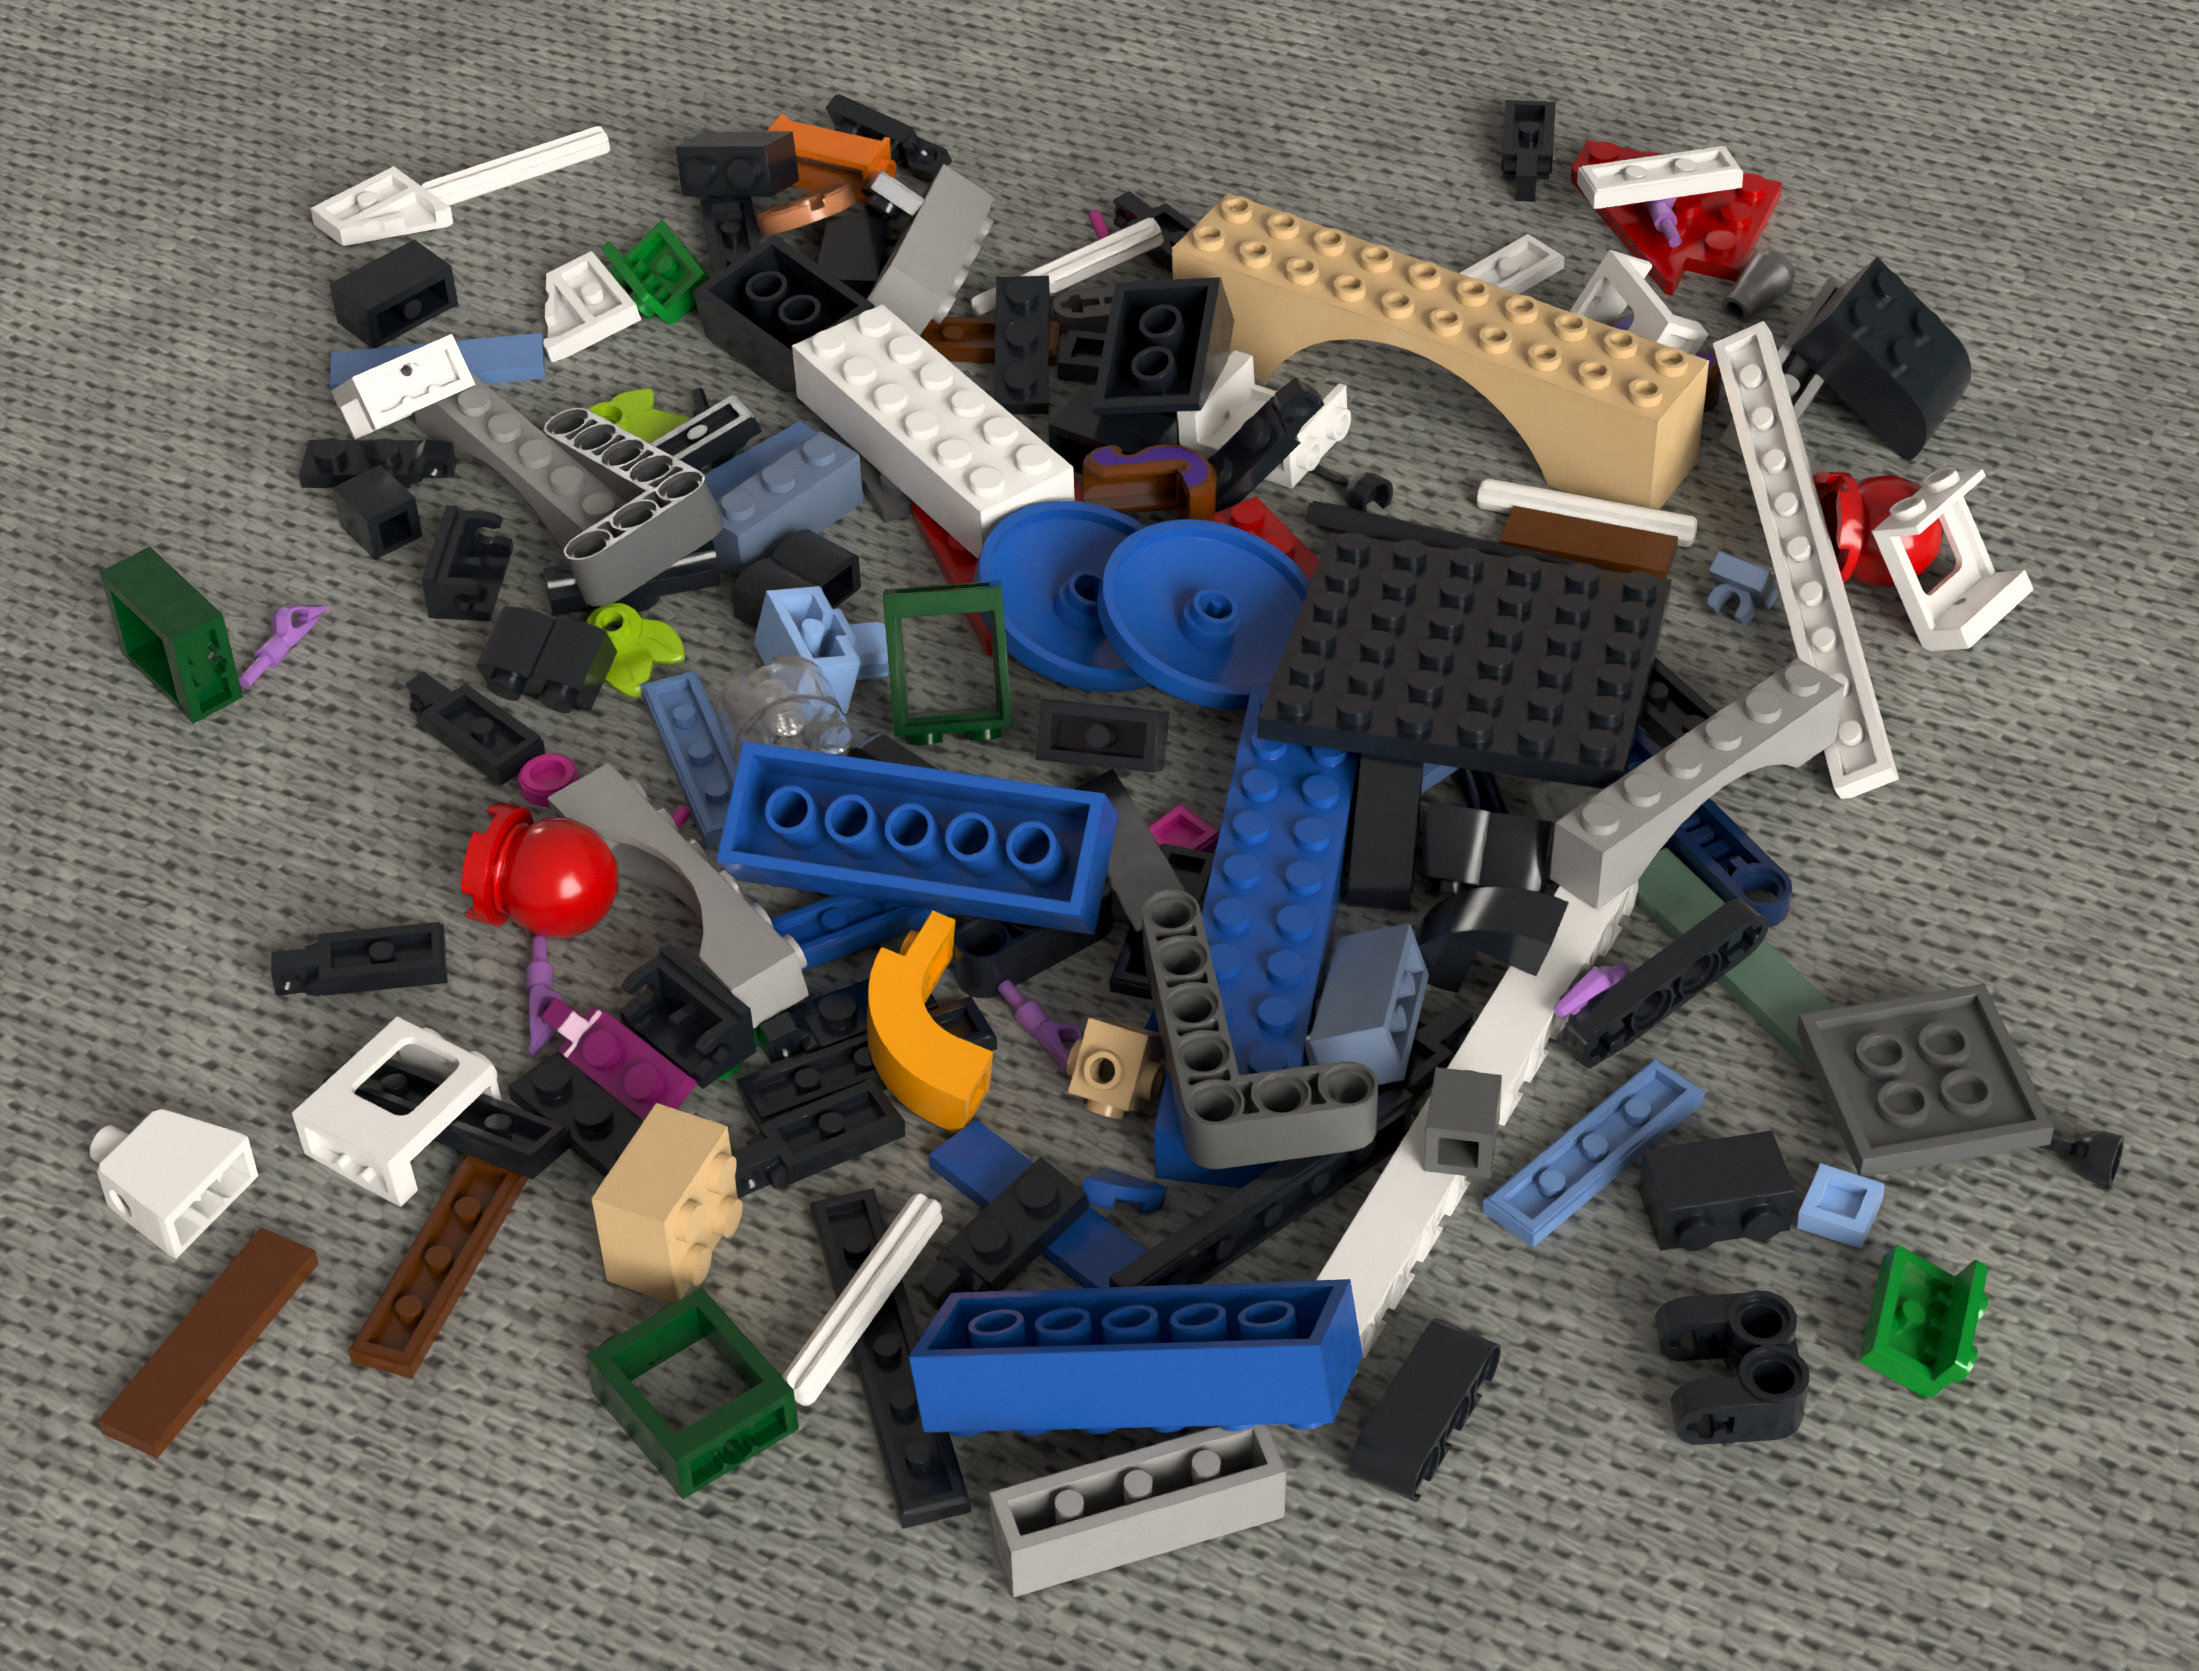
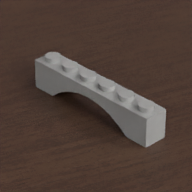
(546, 475)
(1622, 828)
(738, 938)

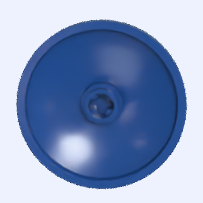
(1050, 580)
(1200, 609)

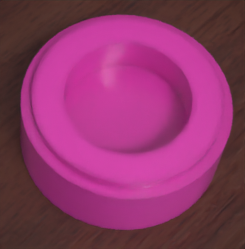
(546, 776)

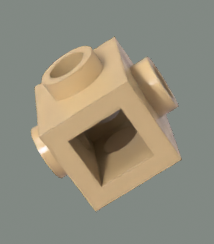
(1116, 1067)

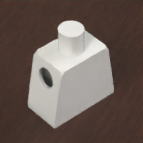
(172, 1175)

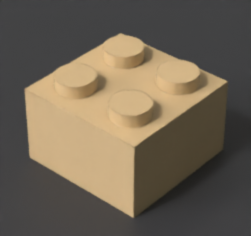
(667, 1204)

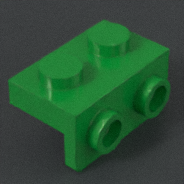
(659, 273)
(1923, 1322)

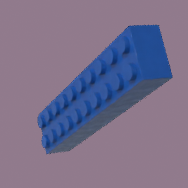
(1270, 913)

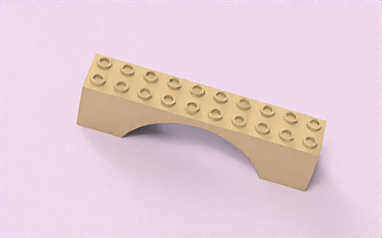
(1589, 400)

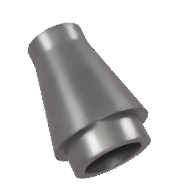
(1761, 283)

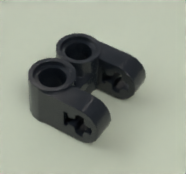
(1759, 1349)

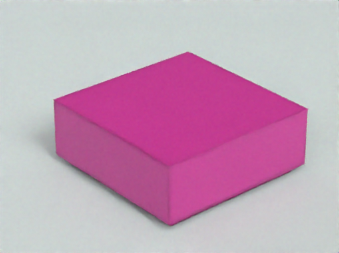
(1184, 829)

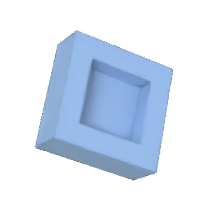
(1840, 1206)

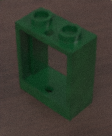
(169, 634)
(928, 727)
(719, 1439)

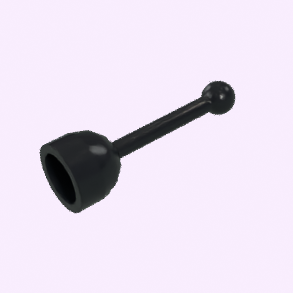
(1360, 488)
(2093, 1155)

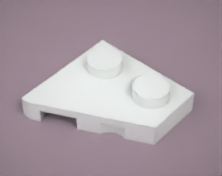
(381, 209)
(584, 306)

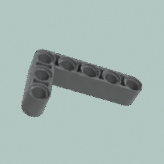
(664, 516)
(1228, 1115)

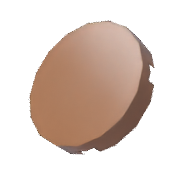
(805, 210)

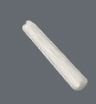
(519, 166)
(1085, 262)
(1502, 495)
(862, 1298)

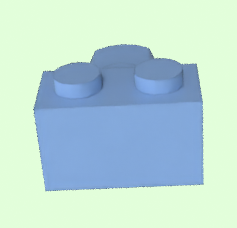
(806, 626)

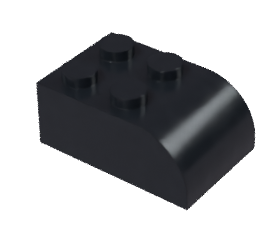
(771, 303)
(1887, 357)

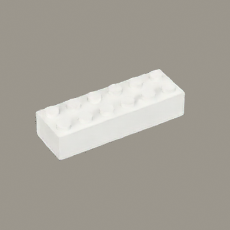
(926, 425)

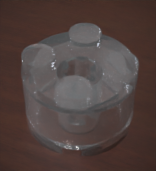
(782, 707)

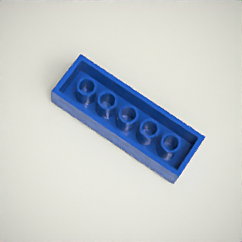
(919, 837)
(1138, 1358)

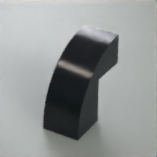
(1497, 921)

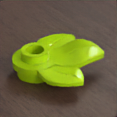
(635, 414)
(638, 646)

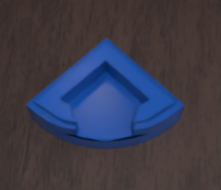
(1110, 1186)

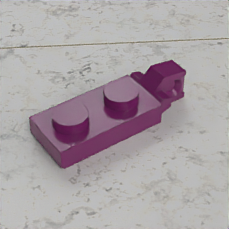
(619, 1059)

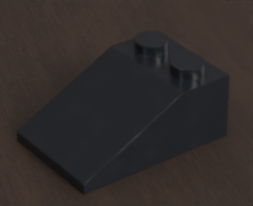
(1163, 346)

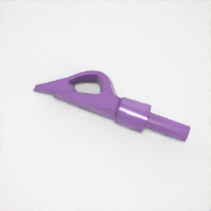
(1665, 219)
(282, 639)
(539, 988)
(1589, 988)
(1040, 1026)

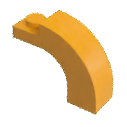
(914, 1056)

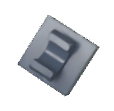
(1741, 582)

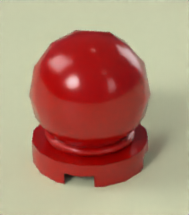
(1856, 510)
(543, 874)

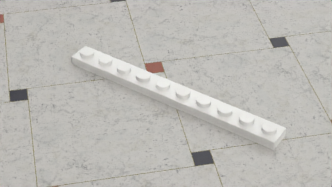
(1803, 553)

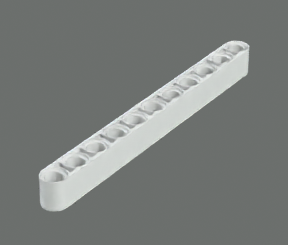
(1507, 1039)

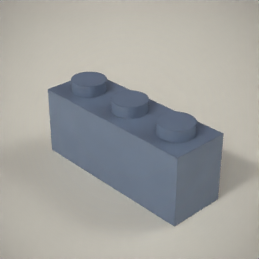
(793, 494)
(1370, 1002)

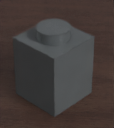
(1462, 1122)

